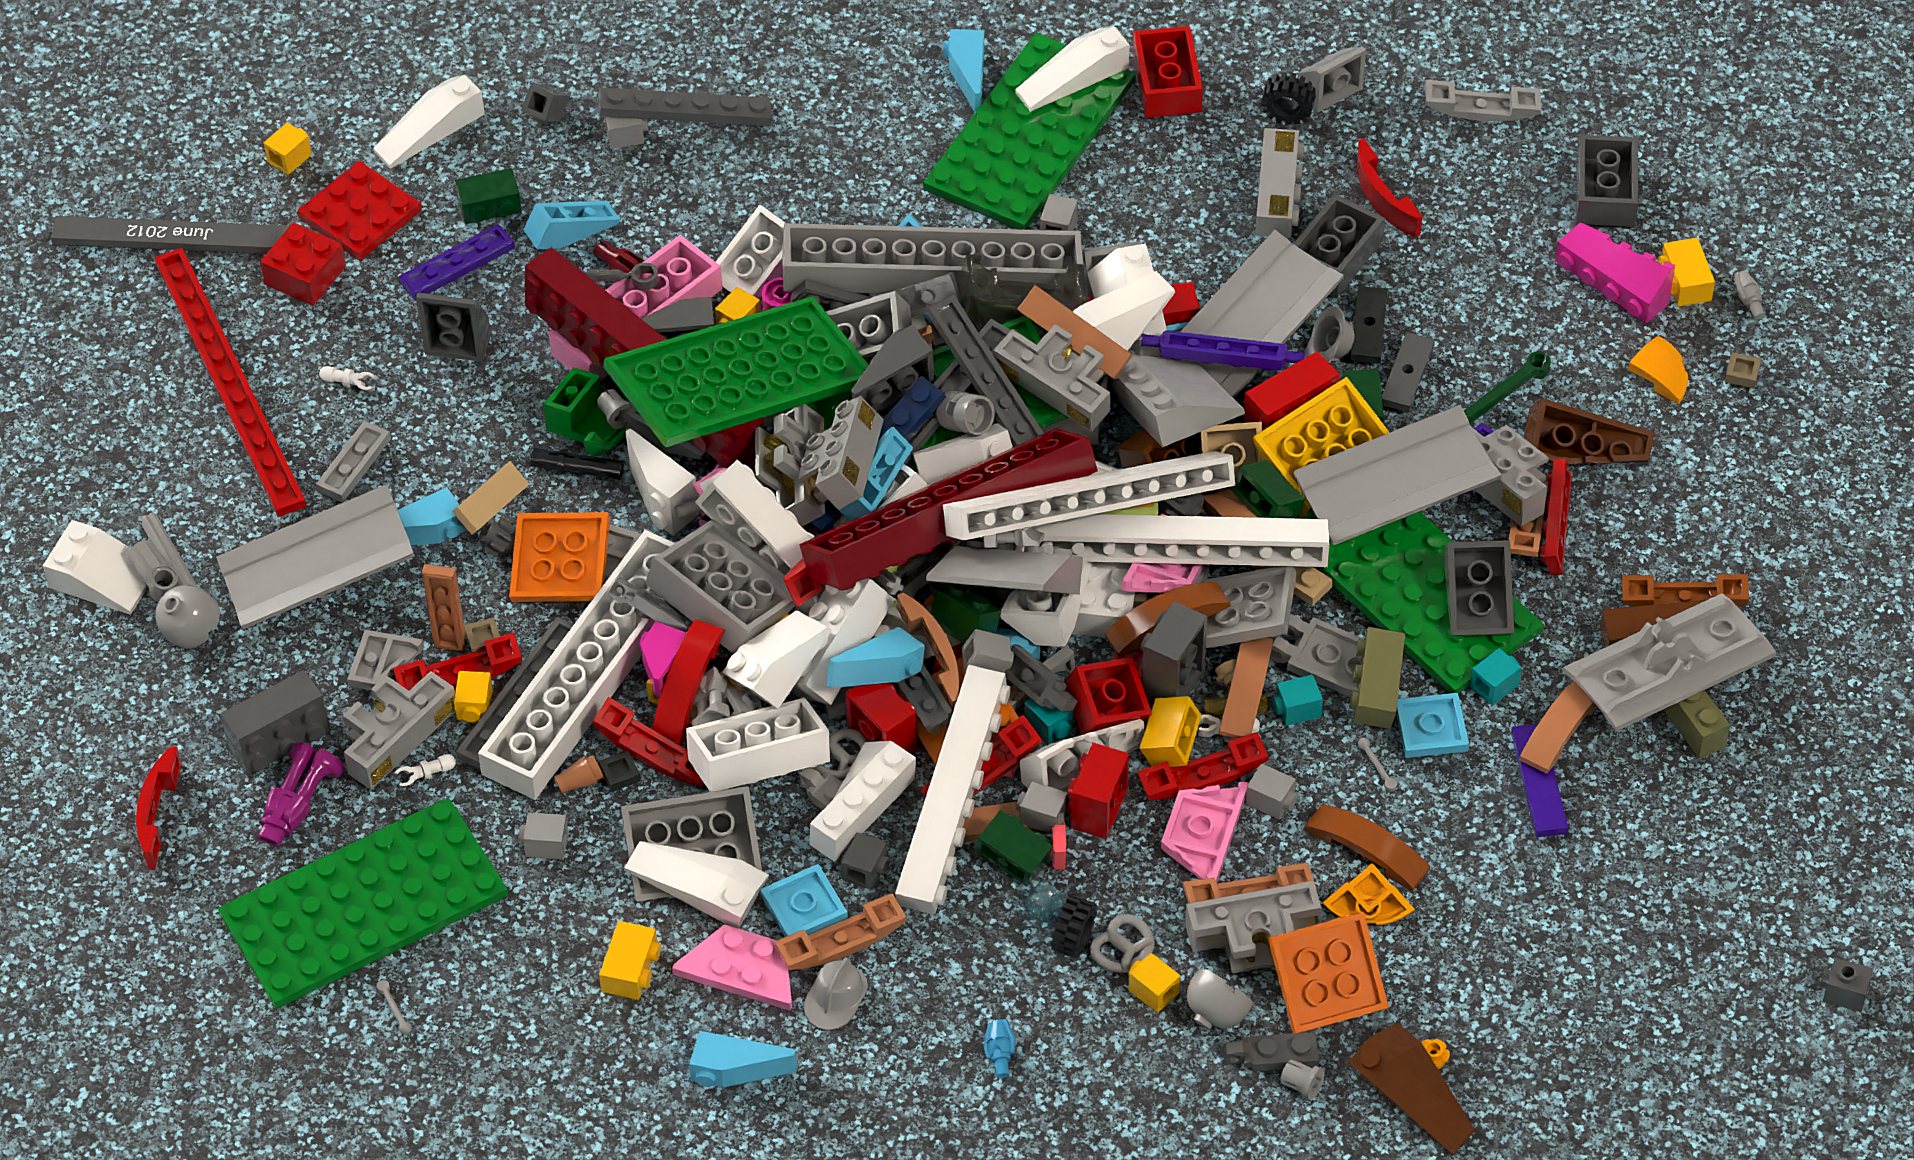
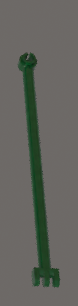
(1509, 385)

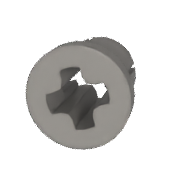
(614, 408)
(1303, 1078)

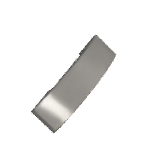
(1482, 106)

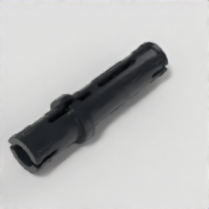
(571, 462)

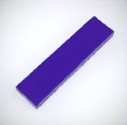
(457, 261)
(1540, 790)

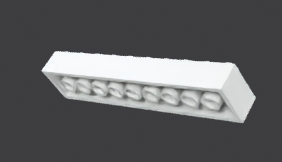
(572, 682)

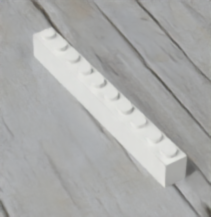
(1088, 495)
(1190, 540)

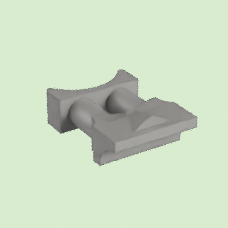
(1022, 537)
(710, 698)

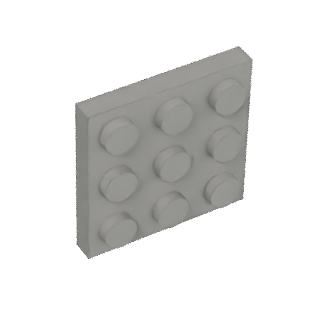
(1258, 606)

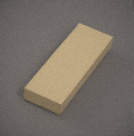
(490, 497)

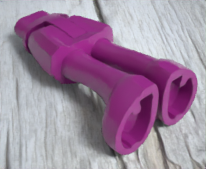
(288, 809)

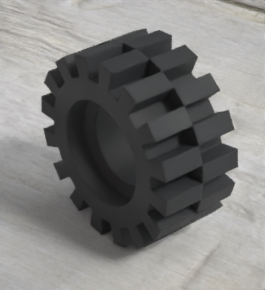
(1291, 87)
(1074, 926)

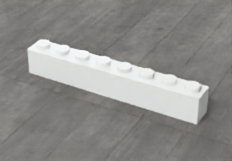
(952, 790)

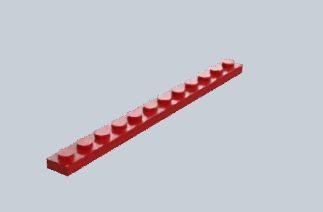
(230, 383)

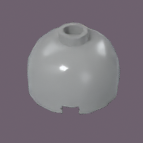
(187, 615)
(1216, 1001)

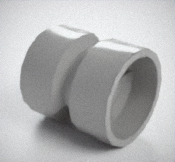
(966, 413)

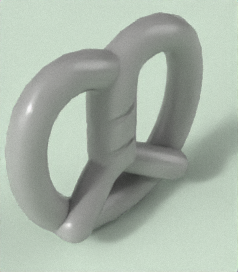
(840, 754)
(1123, 944)

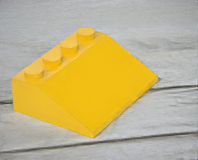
(1318, 430)

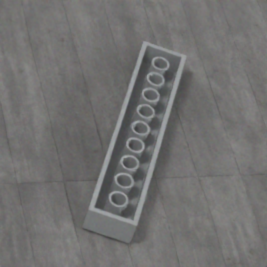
(899, 256)

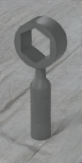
(618, 275)

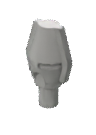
(1749, 293)

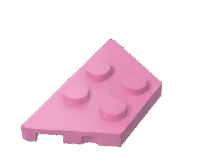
(1159, 576)
(1203, 828)
(740, 965)

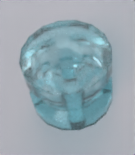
(1043, 902)

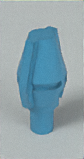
(1000, 1045)

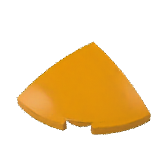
(1663, 366)
(1372, 895)

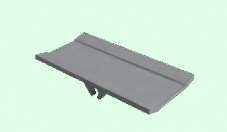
(1263, 303)
(1396, 474)
(315, 556)
(1670, 661)

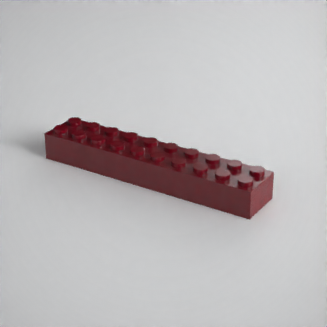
(604, 328)
(917, 520)

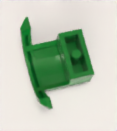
(575, 413)

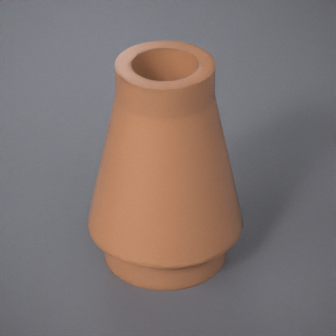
(579, 775)

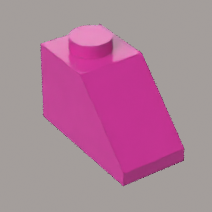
(658, 652)

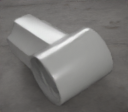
(152, 568)

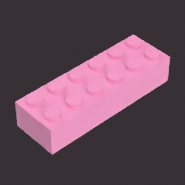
(682, 274)

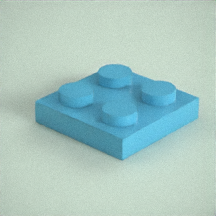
(1431, 725)
(804, 902)

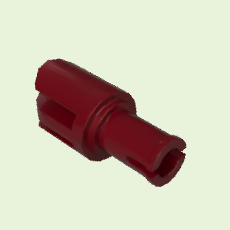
(617, 259)

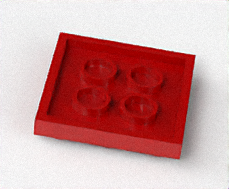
(359, 210)

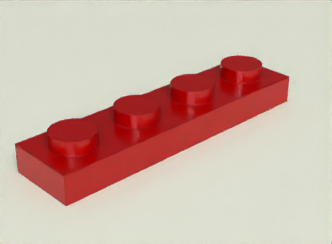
(1557, 509)

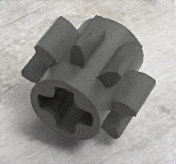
(498, 536)

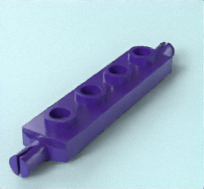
(1222, 350)

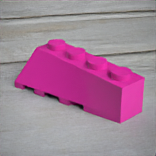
(1617, 271)

